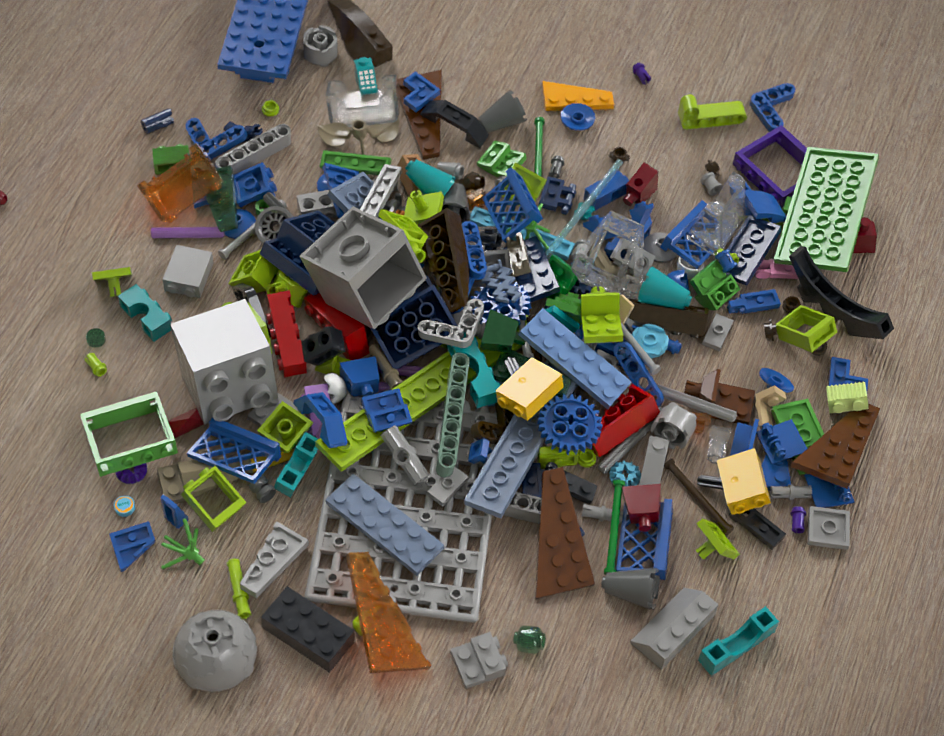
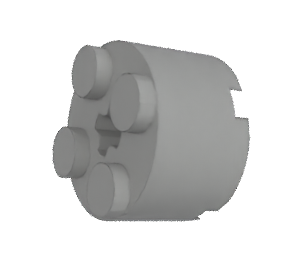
(320, 45)
(675, 425)

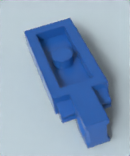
(754, 302)

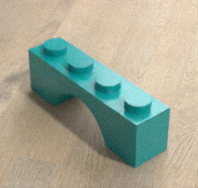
(484, 386)
(751, 633)

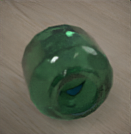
(529, 639)

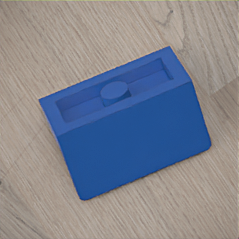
(744, 437)

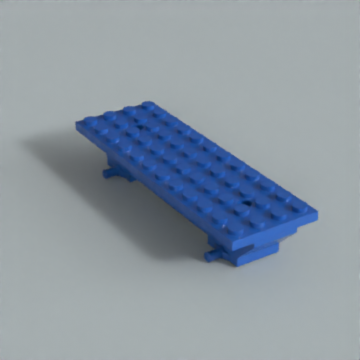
(262, 38)

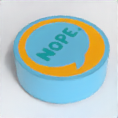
(124, 506)

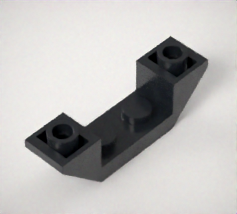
(458, 118)

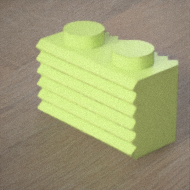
(847, 397)

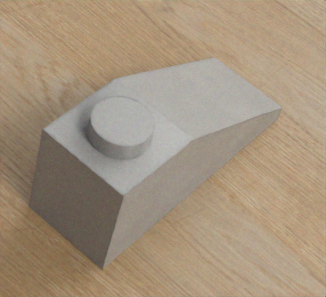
(654, 461)

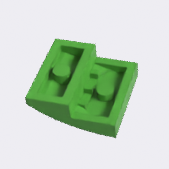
(500, 158)

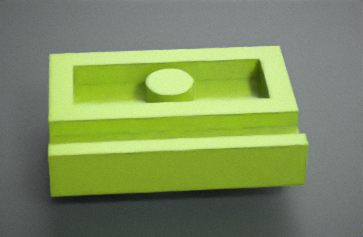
(547, 455)

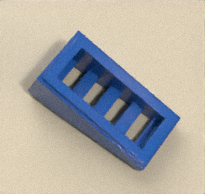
(172, 512)

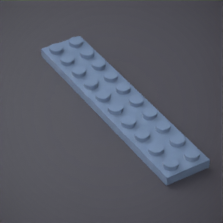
(509, 462)

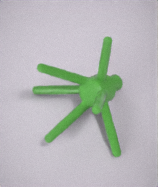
(532, 228)
(189, 552)

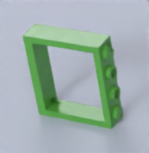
(121, 412)

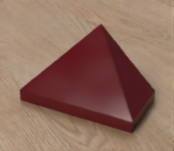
(185, 422)

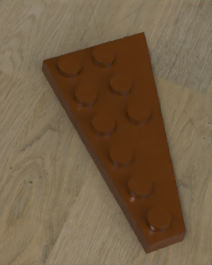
(424, 131)
(839, 449)
(561, 549)

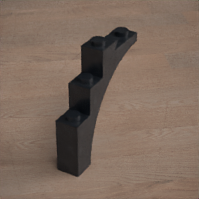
(818, 289)

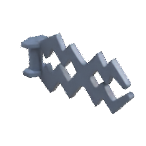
(503, 273)

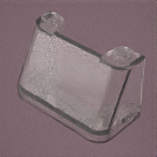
(372, 108)
(722, 217)

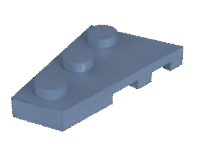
(351, 192)

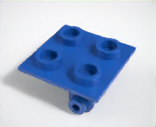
(781, 441)
(828, 494)

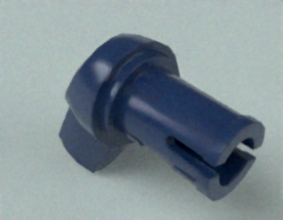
(252, 131)

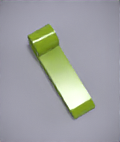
(709, 115)

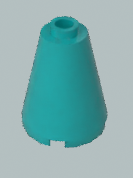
(428, 178)
(663, 291)

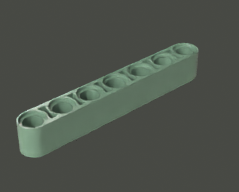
(450, 421)

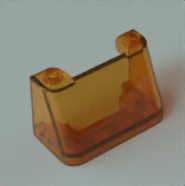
(181, 184)

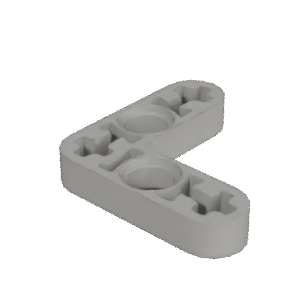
(456, 332)

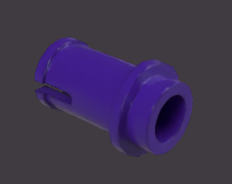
(639, 70)
(798, 519)

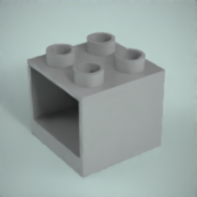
(364, 267)
(225, 361)

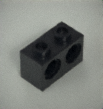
(323, 346)

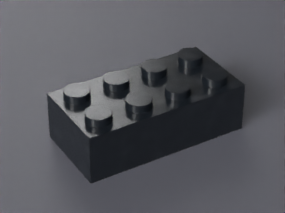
(308, 629)

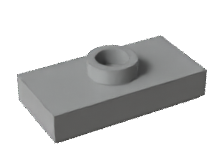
(717, 332)
(447, 486)

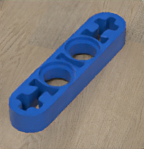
(474, 250)
(641, 371)

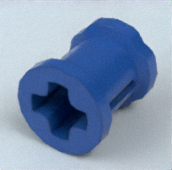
(726, 260)

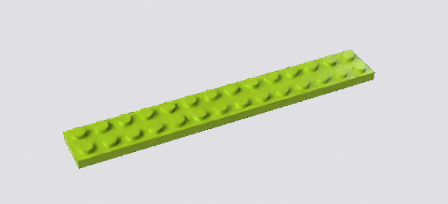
(419, 392)

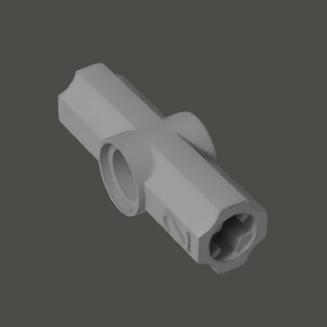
(398, 444)

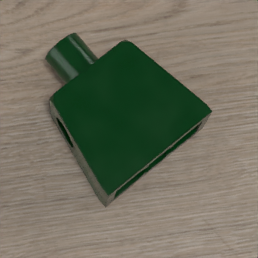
(500, 333)

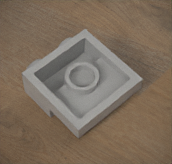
(479, 660)

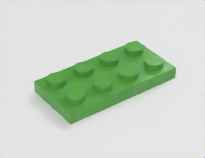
(803, 418)

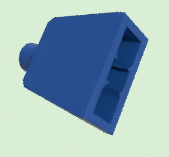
(360, 376)

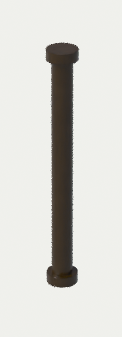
(670, 464)

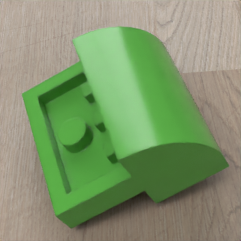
(713, 286)
(568, 304)

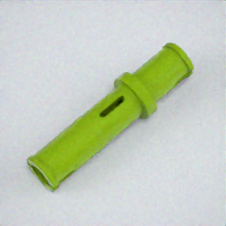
(240, 597)

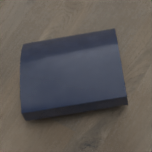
(292, 240)
(400, 334)

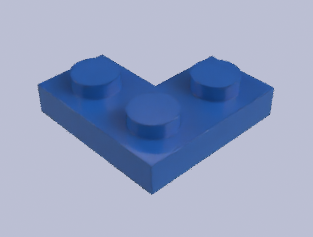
(422, 91)
(840, 371)

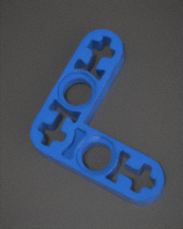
(783, 93)
(208, 144)

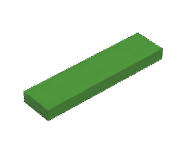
(358, 162)

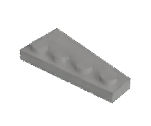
(276, 555)

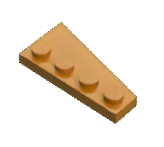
(559, 95)

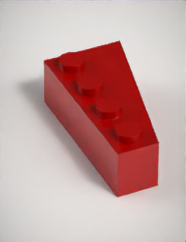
(353, 331)
(285, 334)
(625, 418)

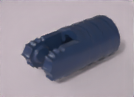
(157, 121)

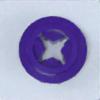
(128, 477)

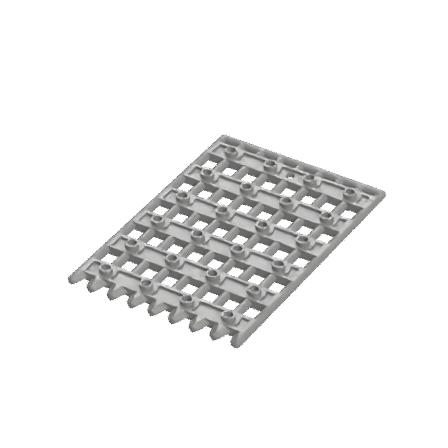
(444, 521)

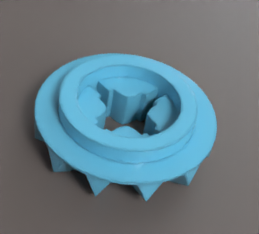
(633, 473)

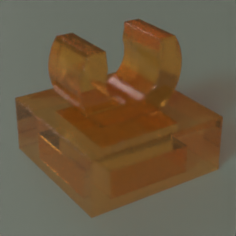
(475, 198)
(701, 421)

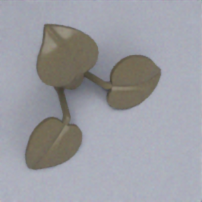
(337, 133)

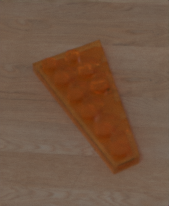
(383, 626)

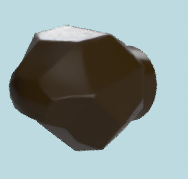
(473, 181)

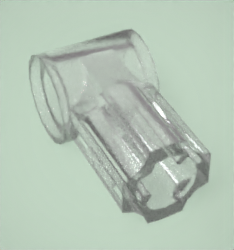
(718, 439)

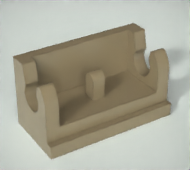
(518, 256)

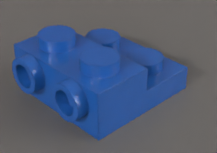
(253, 184)

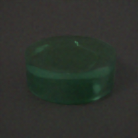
(95, 337)

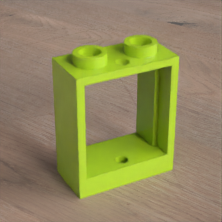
(823, 328)
(226, 487)

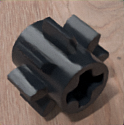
(491, 239)

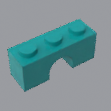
(137, 301)
(297, 465)

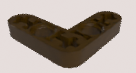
(478, 428)

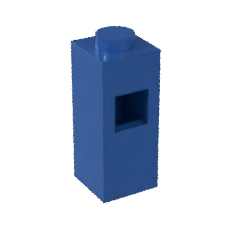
(613, 190)

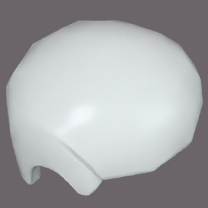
(689, 269)
(337, 387)

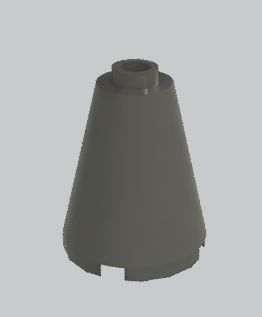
(503, 113)
(457, 201)
(633, 586)

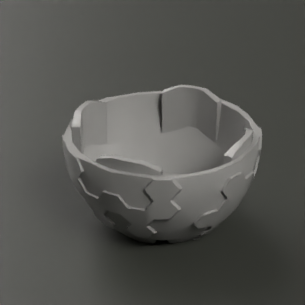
(216, 663)

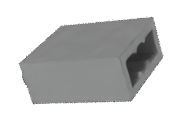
(188, 271)

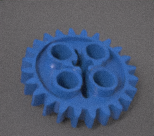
(513, 310)
(569, 439)

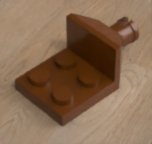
(724, 395)

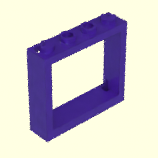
(755, 175)

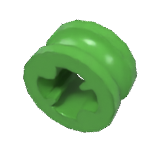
(260, 203)

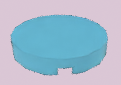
(651, 339)

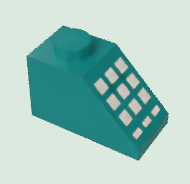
(365, 76)

